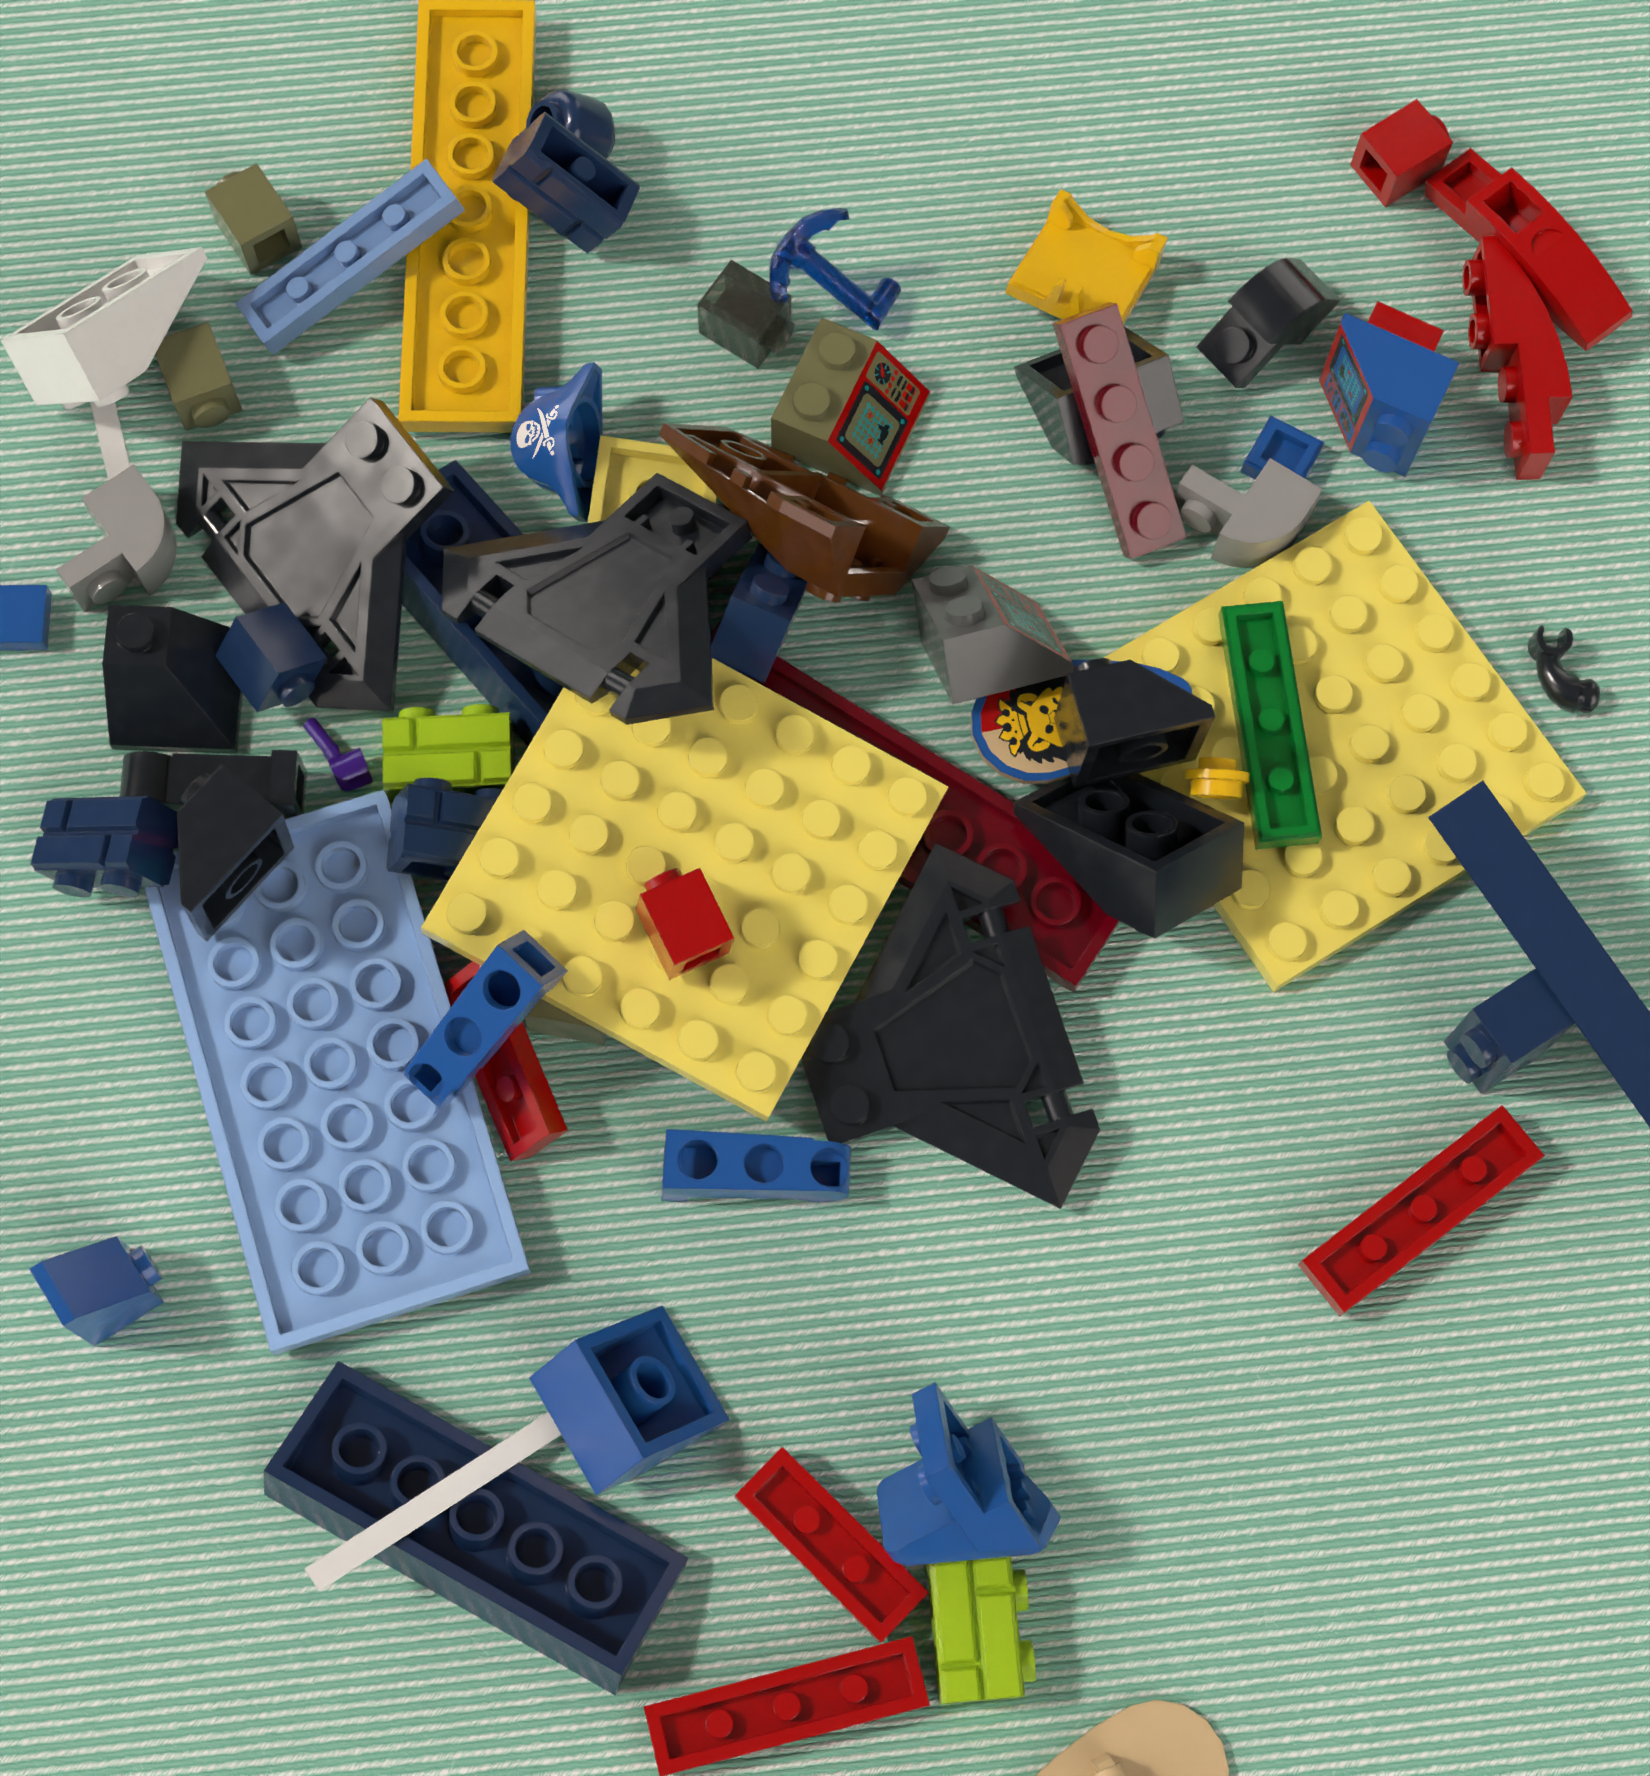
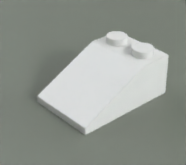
(104, 332)

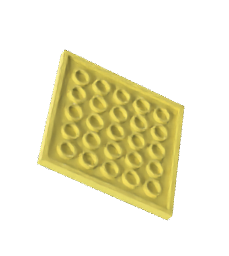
(1394, 730)
(778, 812)

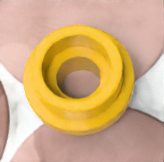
(1216, 779)

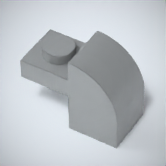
(1248, 525)
(135, 543)

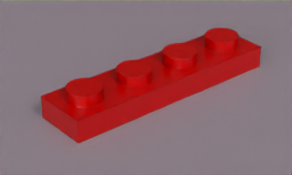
(1420, 1210)
(786, 1706)

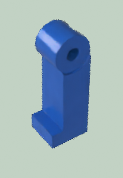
(483, 1017)
(753, 1167)

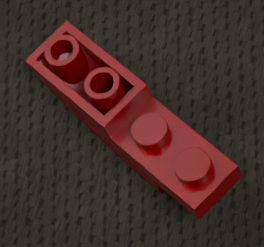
(1551, 253)
(1523, 346)

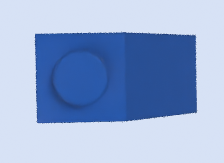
(99, 1287)

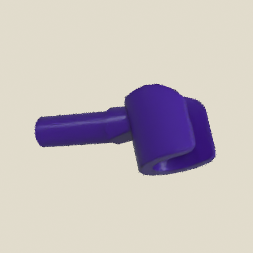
(349, 768)

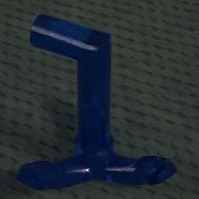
(797, 253)

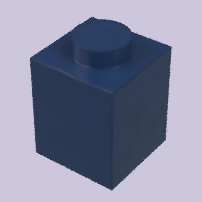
(271, 657)

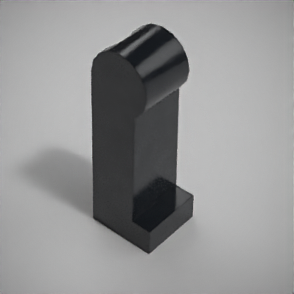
(166, 777)

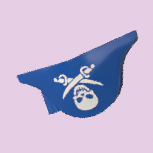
(560, 437)

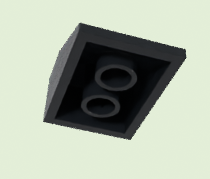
(1138, 847)

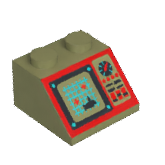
(848, 408)

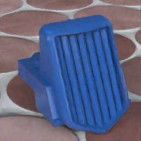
(963, 1495)

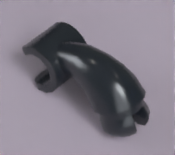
(1559, 685)

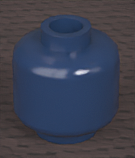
(581, 115)

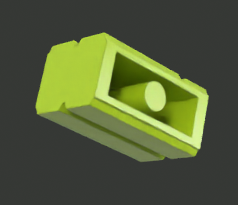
(464, 749)
(978, 1630)

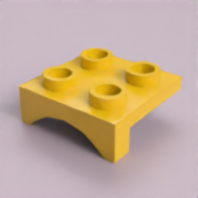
(1084, 264)

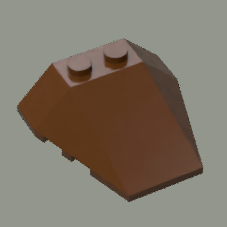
(809, 519)

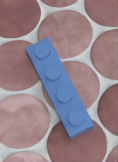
(349, 256)

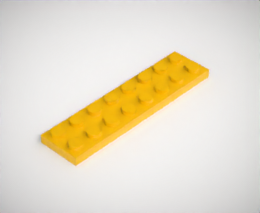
(472, 275)

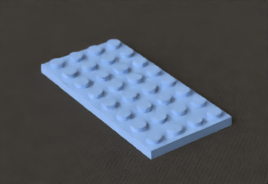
(299, 1039)

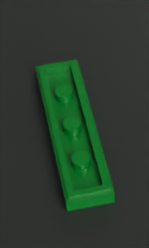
(1269, 725)

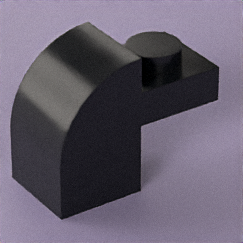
(1268, 311)

